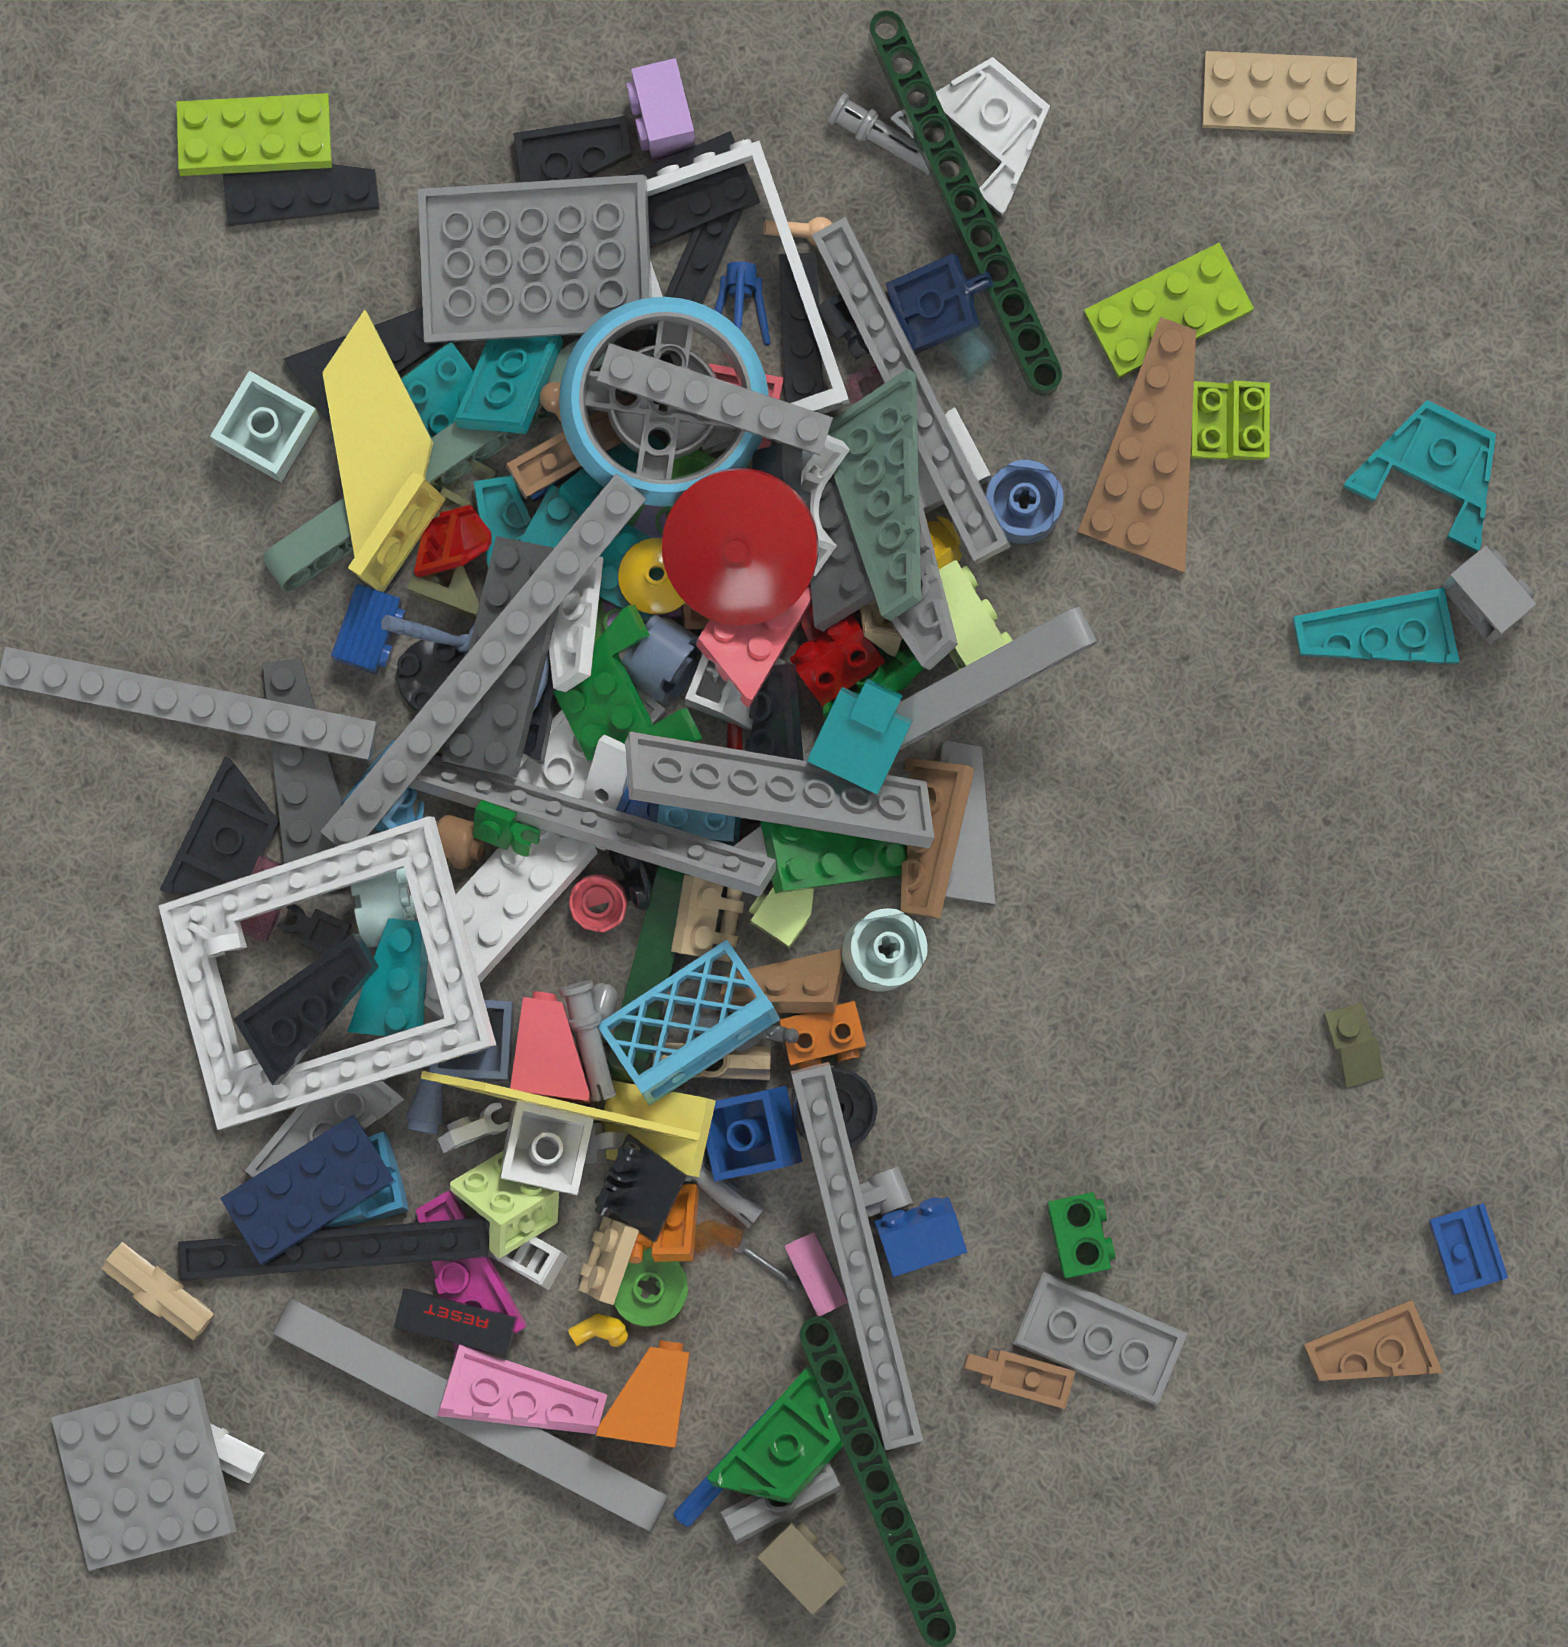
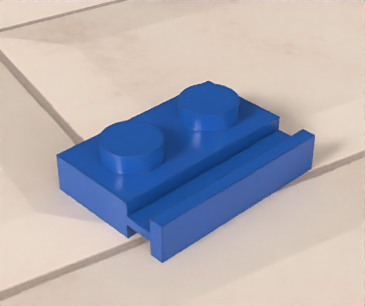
(1468, 1249)

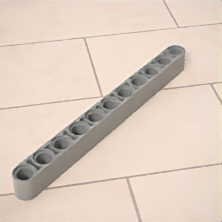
(424, 1392)

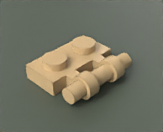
(699, 914)
(607, 1260)

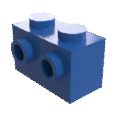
(920, 1235)

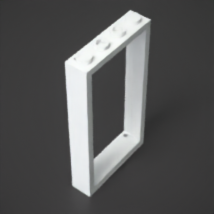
(709, 164)

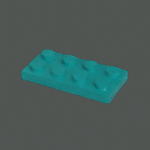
(557, 517)

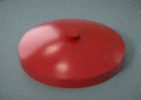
(740, 546)

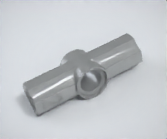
(758, 1514)

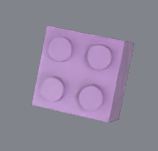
(663, 109)

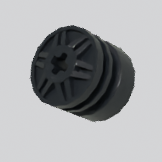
(856, 1102)

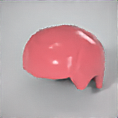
(594, 891)

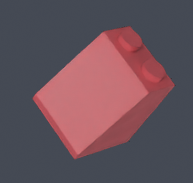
(547, 1052)

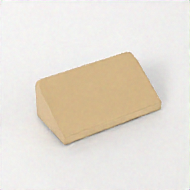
(879, 629)

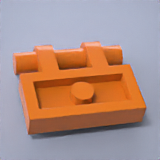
(678, 1233)

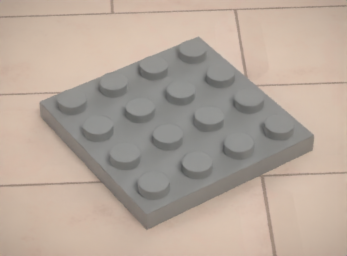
(143, 1474)

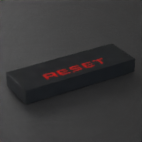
(456, 1322)

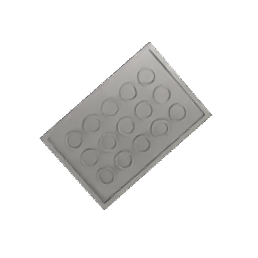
(531, 256)

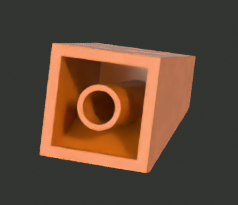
(652, 1399)

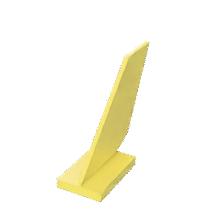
(379, 455)
(671, 1126)

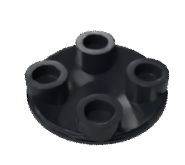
(424, 670)
(636, 879)

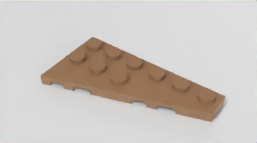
(1146, 474)

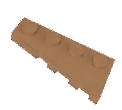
(929, 869)

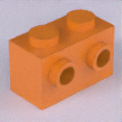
(825, 1036)

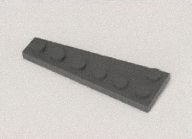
(302, 775)

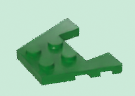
(608, 700)

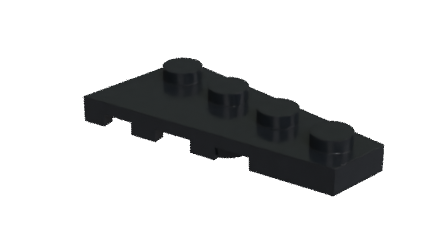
(776, 718)

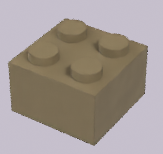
(803, 1567)

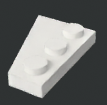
(575, 631)

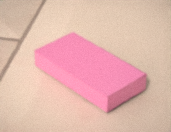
(816, 1274)

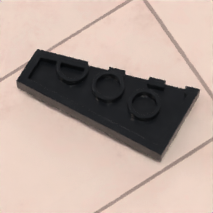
(298, 193)
(400, 335)
(299, 1011)

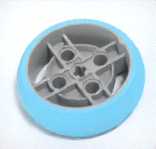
(633, 423)

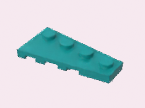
(1388, 629)

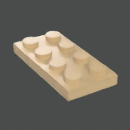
(1279, 92)

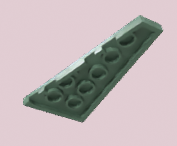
(882, 489)

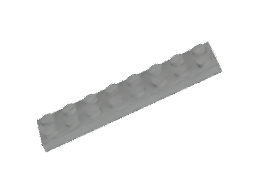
(775, 790)

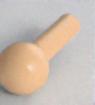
(798, 230)

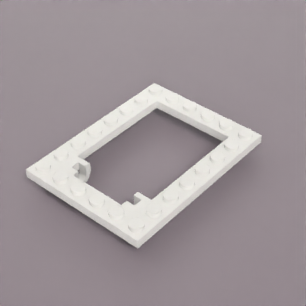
(210, 924)

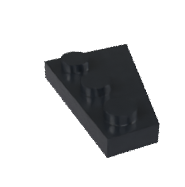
(572, 149)

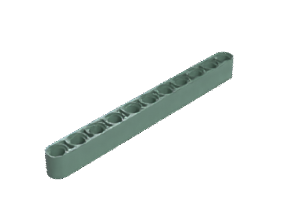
(328, 535)

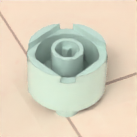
(379, 900)
(893, 931)

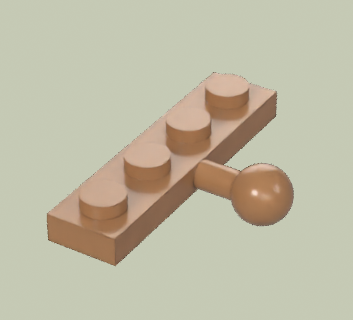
(554, 457)

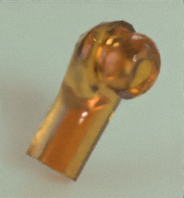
(713, 1232)

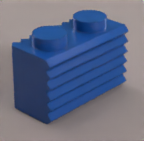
(361, 637)

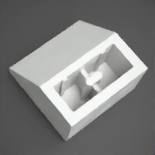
(716, 697)

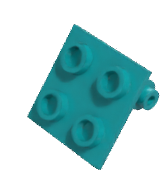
(439, 387)

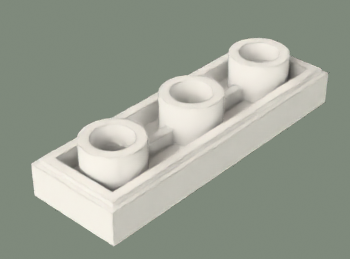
(607, 774)

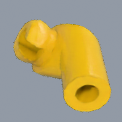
(602, 1327)

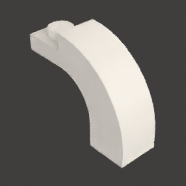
(814, 476)

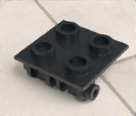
(640, 1188)

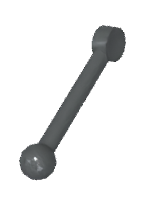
(792, 1283)

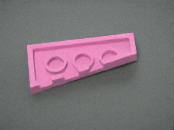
(509, 1393)

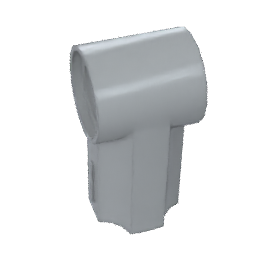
(885, 1192)

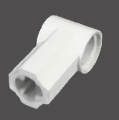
(236, 1456)

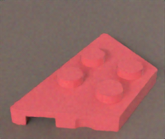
(750, 651)

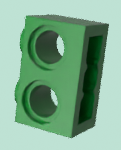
(1069, 1237)

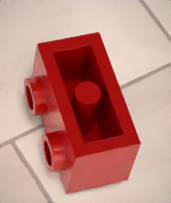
(836, 659)

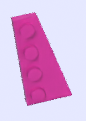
(467, 1280)

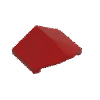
(452, 541)

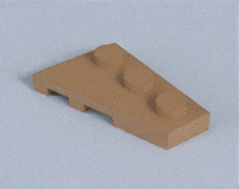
(796, 985)
(1375, 1347)

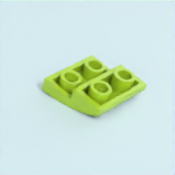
(1231, 420)

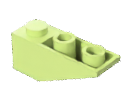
(782, 914)

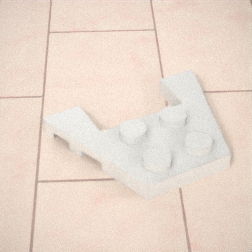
(996, 115)

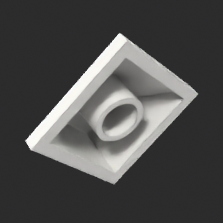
(545, 1148)

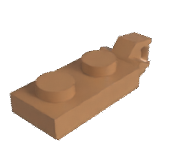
(1023, 1377)

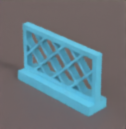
(706, 1048)

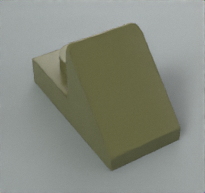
(458, 597)
(1354, 1045)

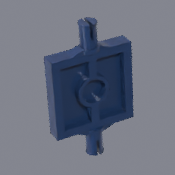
(936, 302)

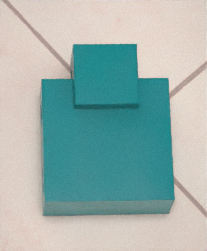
(861, 736)

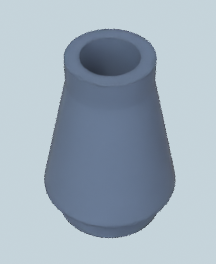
(426, 1108)

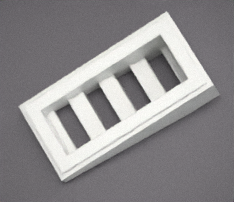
(550, 1268)

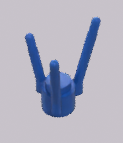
(740, 282)

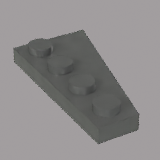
(842, 581)

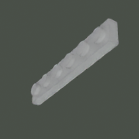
(714, 399)

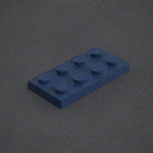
(307, 1190)

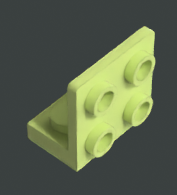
(513, 1208)

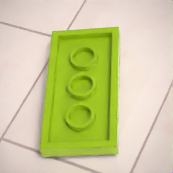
(254, 134)
(1193, 293)

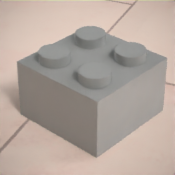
(1489, 594)

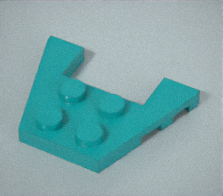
(1440, 453)

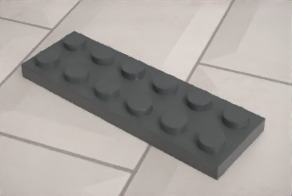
(498, 726)

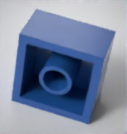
(752, 1134)

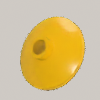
(636, 585)

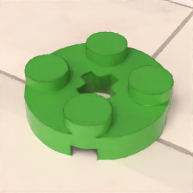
(655, 1309)

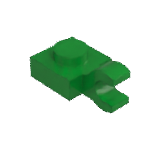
(499, 828)

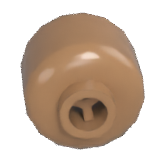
(458, 842)

